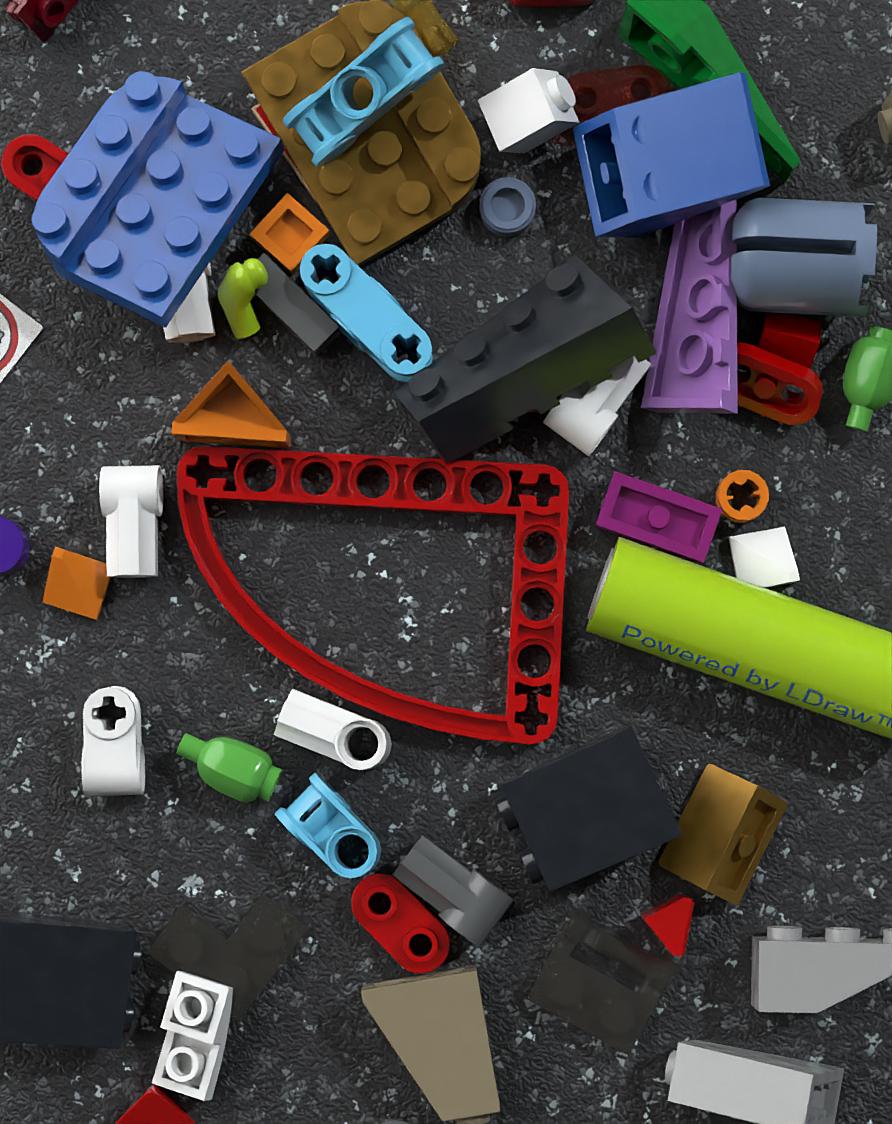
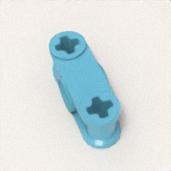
(394, 66)
(365, 312)

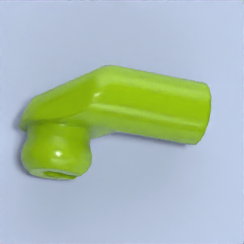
(236, 293)

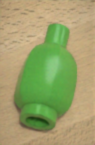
(868, 377)
(232, 767)

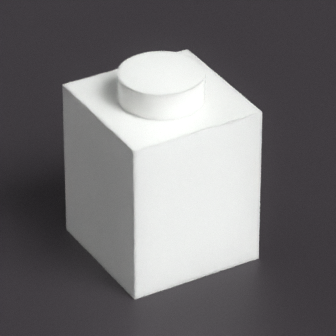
(529, 110)

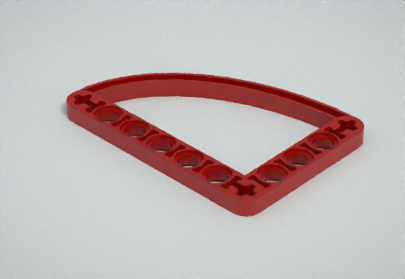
(400, 497)

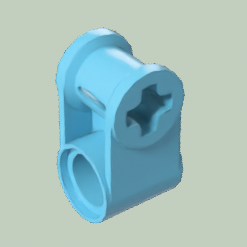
(328, 826)

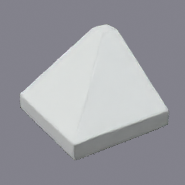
(764, 558)

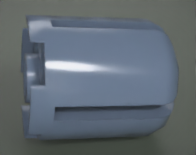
(803, 256)

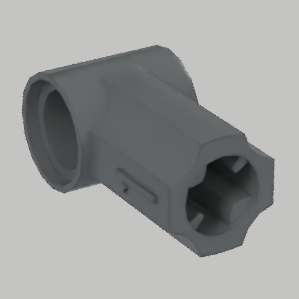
(462, 896)

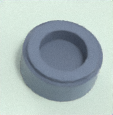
(507, 207)

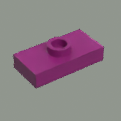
(658, 517)

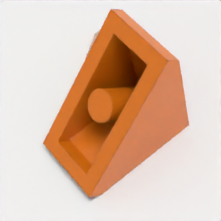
(229, 414)

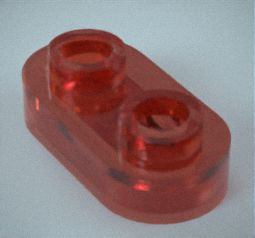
(613, 88)

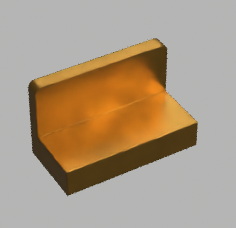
(723, 833)

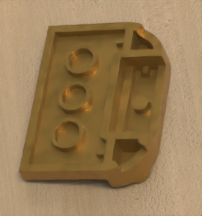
(399, 171)

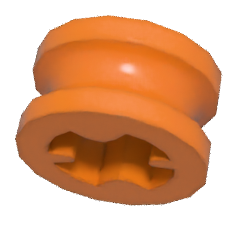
(737, 479)

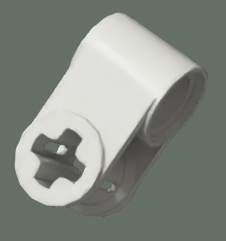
(112, 756)

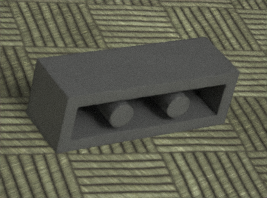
(296, 309)

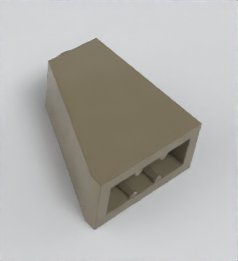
(441, 1038)

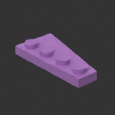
(696, 321)

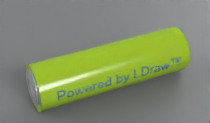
(745, 635)

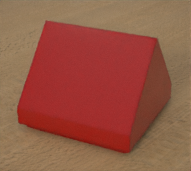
(790, 337)
(671, 922)

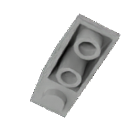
(815, 972)

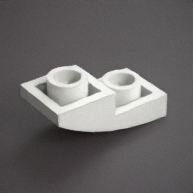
(195, 1036)

